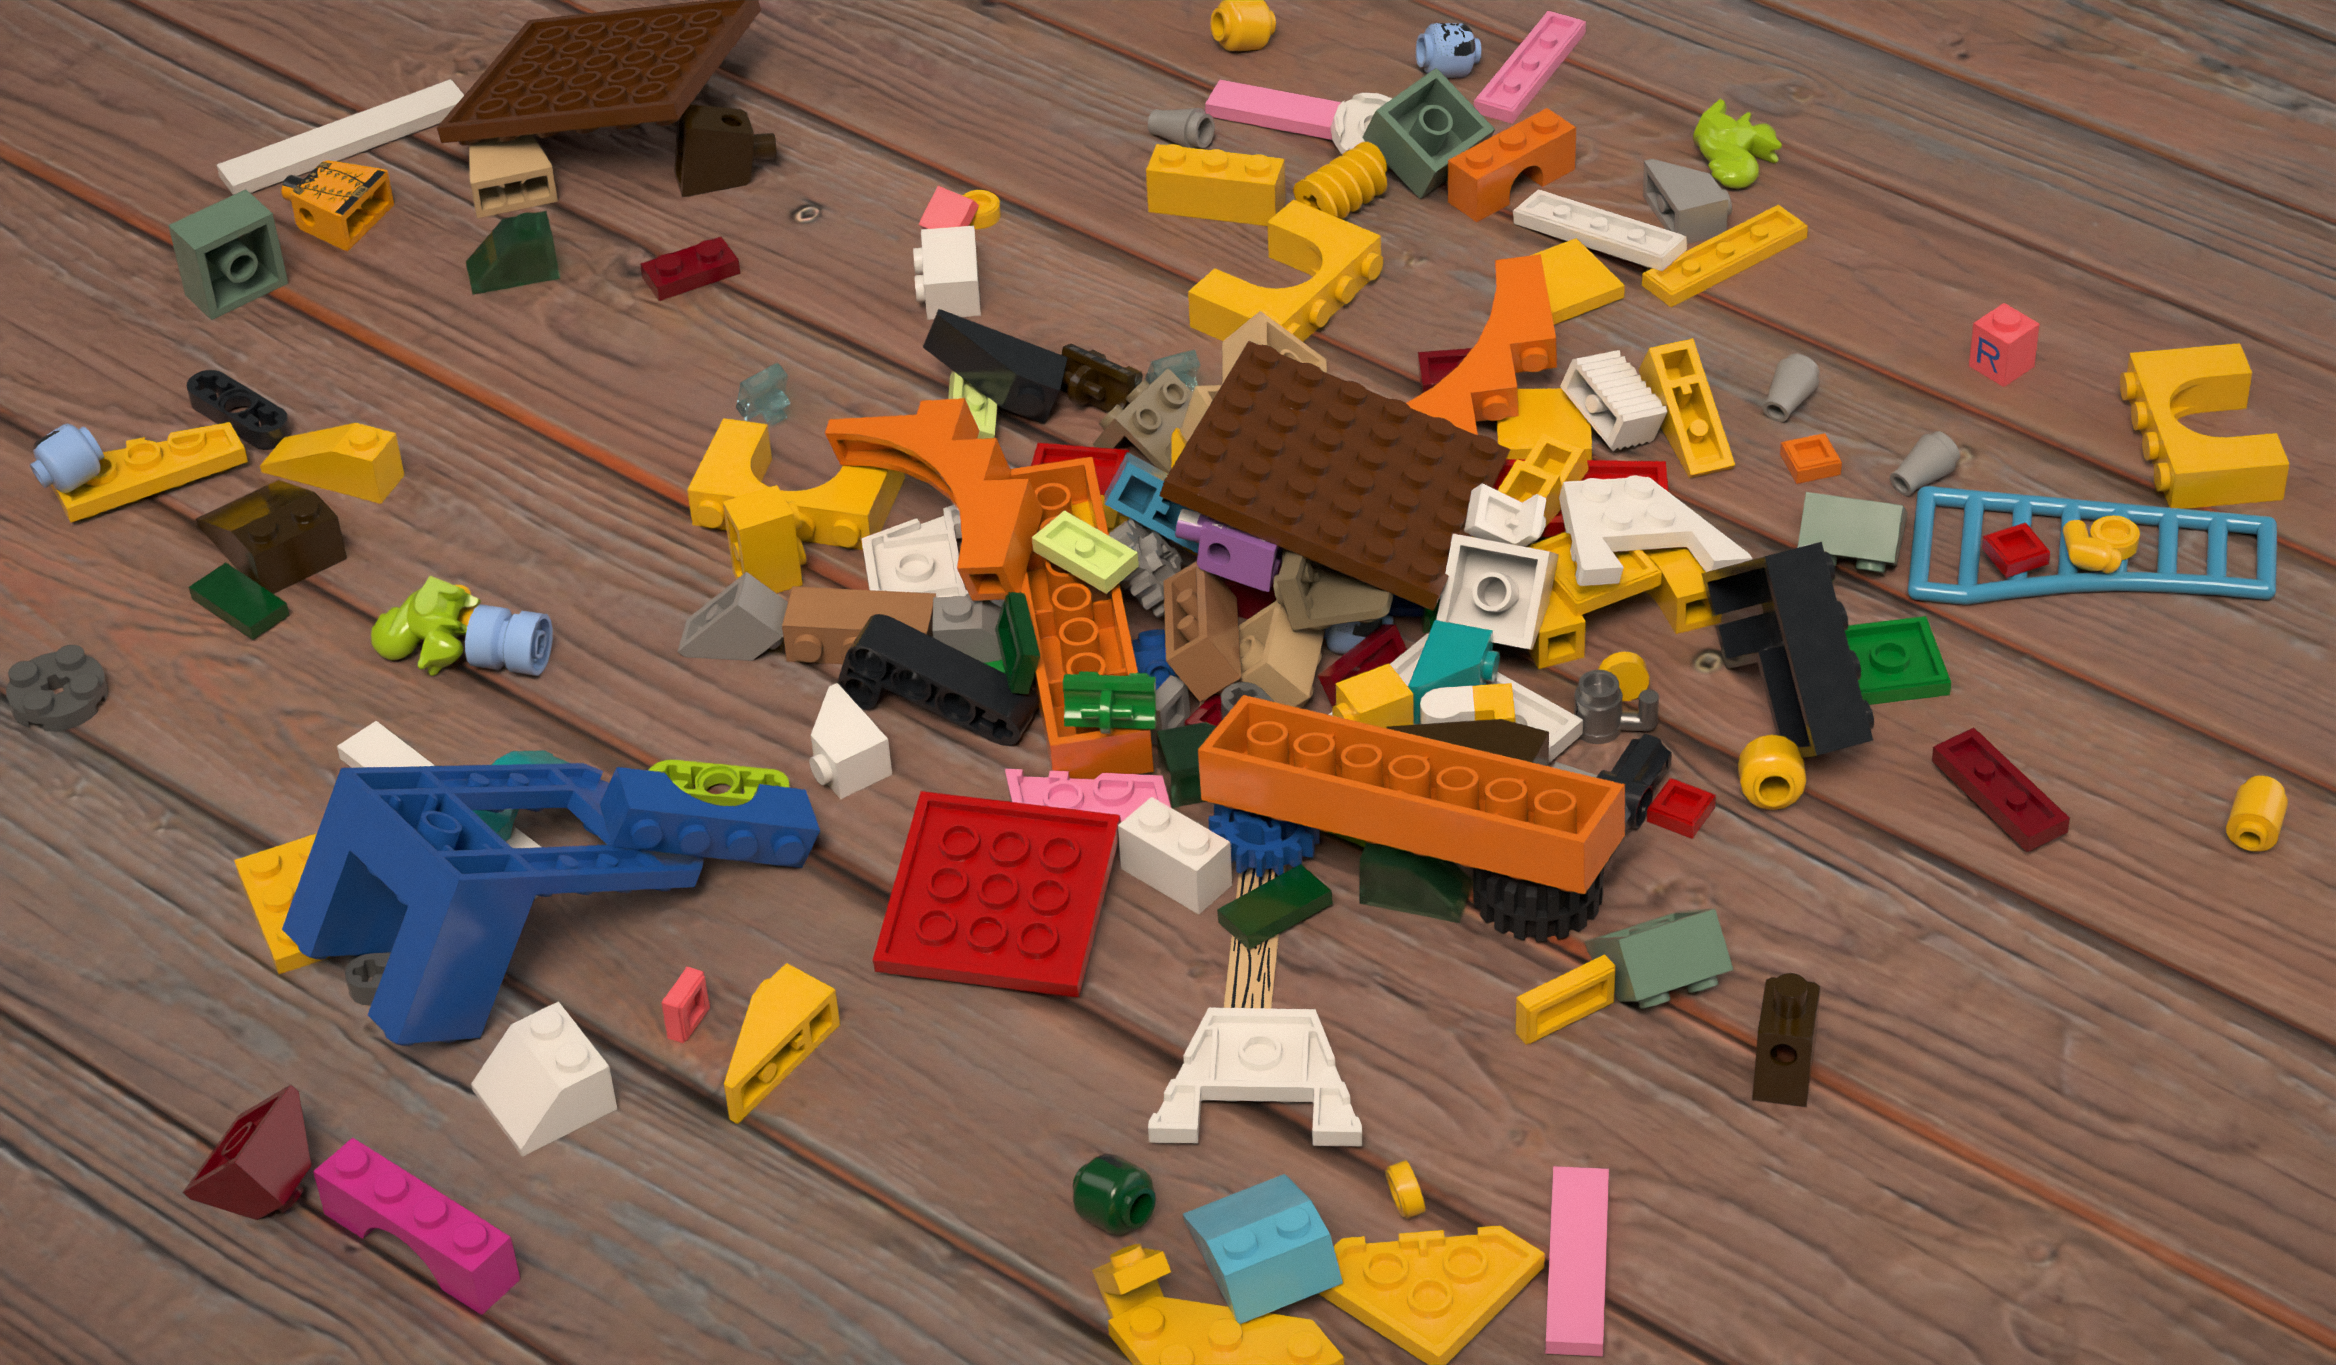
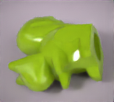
(1733, 145)
(429, 616)

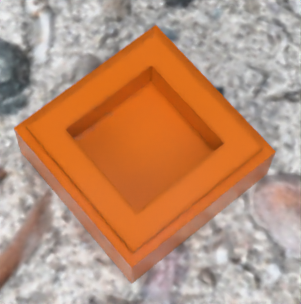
(1810, 458)

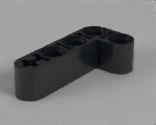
(935, 677)

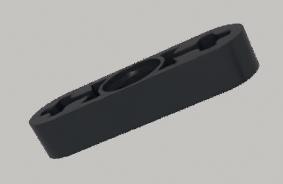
(232, 394)

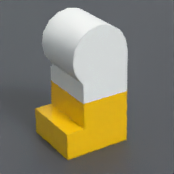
(1468, 704)

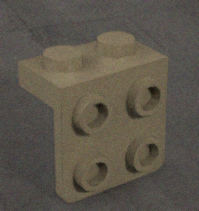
(1149, 418)
(1324, 597)

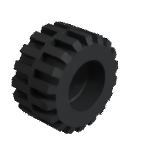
(1532, 907)

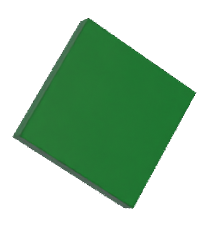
(1898, 660)

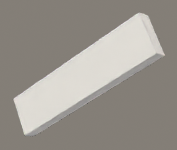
(1600, 230)

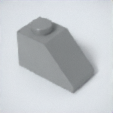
(1686, 200)
(736, 623)
(967, 626)

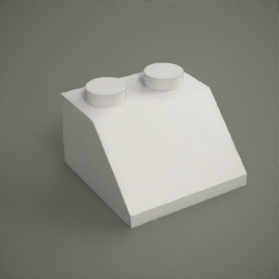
(1498, 588)
(544, 1080)

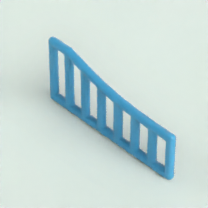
(2068, 578)

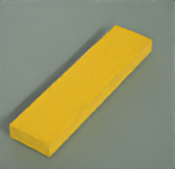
(1725, 255)

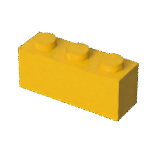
(1215, 184)

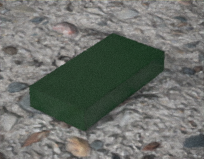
(239, 601)
(1017, 643)
(1274, 906)

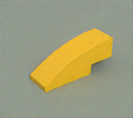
(1544, 472)

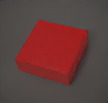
(2016, 550)
(1681, 808)

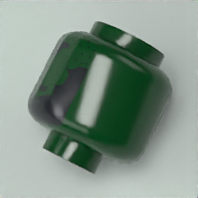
(1113, 1194)

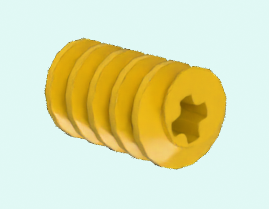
(1345, 181)

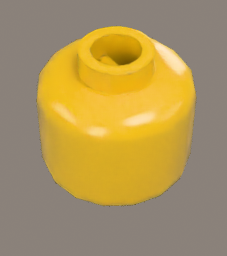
(1242, 24)
(1771, 772)

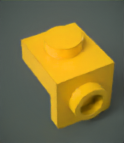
(1130, 1277)

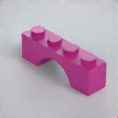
(460, 1248)

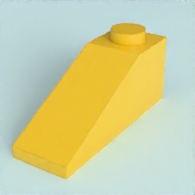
(1691, 416)
(340, 459)
(780, 1030)

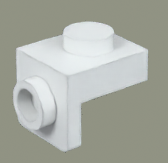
(1503, 518)

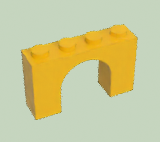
(1325, 247)
(2192, 466)
(832, 514)
(1679, 596)

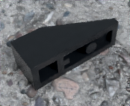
(998, 365)

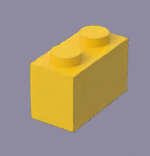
(765, 539)

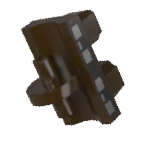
(1097, 380)

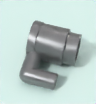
(1600, 706)

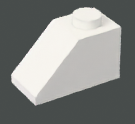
(847, 746)

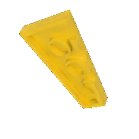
(154, 467)

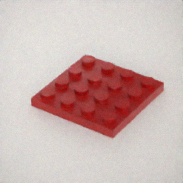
(998, 894)

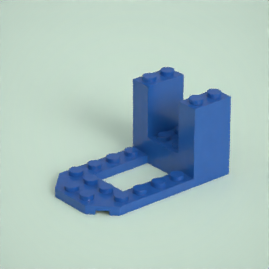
(428, 880)

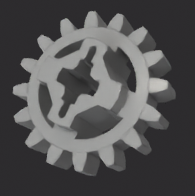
(1155, 560)

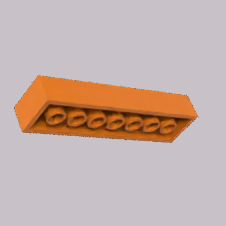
(1078, 632)
(1413, 793)

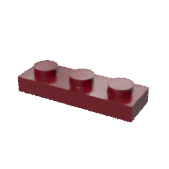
(2000, 789)

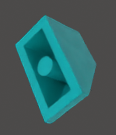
(1453, 658)

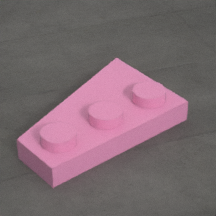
(1106, 794)

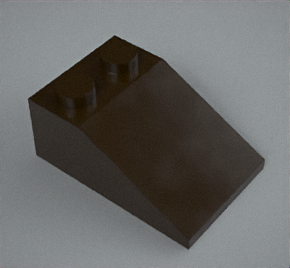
(276, 534)

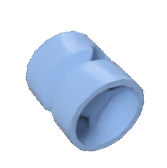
(503, 639)

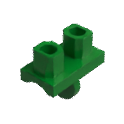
(1109, 701)

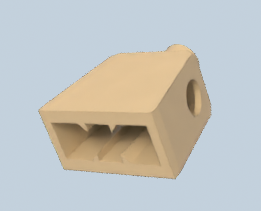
(510, 175)

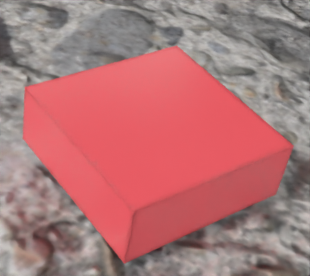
(948, 210)
(685, 1005)

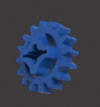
(1262, 841)

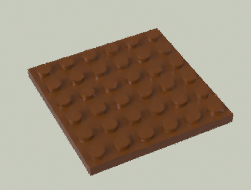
(599, 71)
(1334, 473)

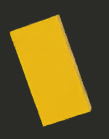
(1565, 999)

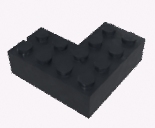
(1797, 644)

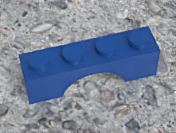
(655, 815)

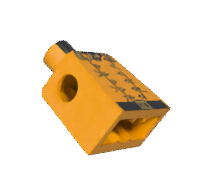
(339, 201)

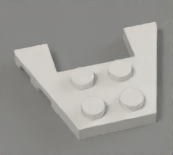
(1635, 516)
(917, 557)
(1258, 1058)

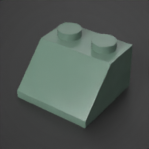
(1854, 529)
(1665, 955)

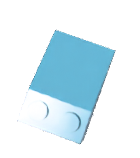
(1265, 1247)

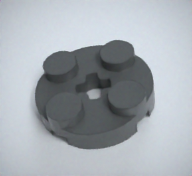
(33, 683)

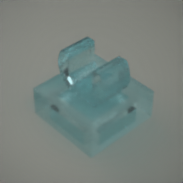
(1183, 365)
(764, 395)

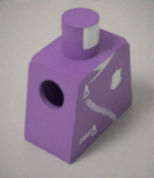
(1230, 550)

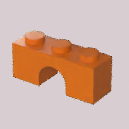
(1483, 175)

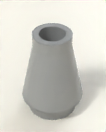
(1183, 126)
(1791, 385)
(1927, 462)

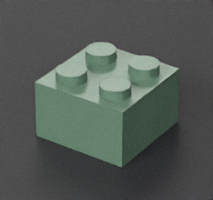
(1425, 130)
(228, 254)

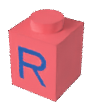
(2004, 344)

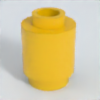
(2257, 814)

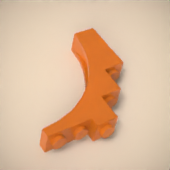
(1513, 341)
(944, 451)

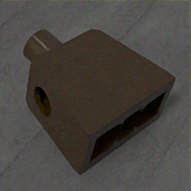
(717, 149)
(1787, 1018)

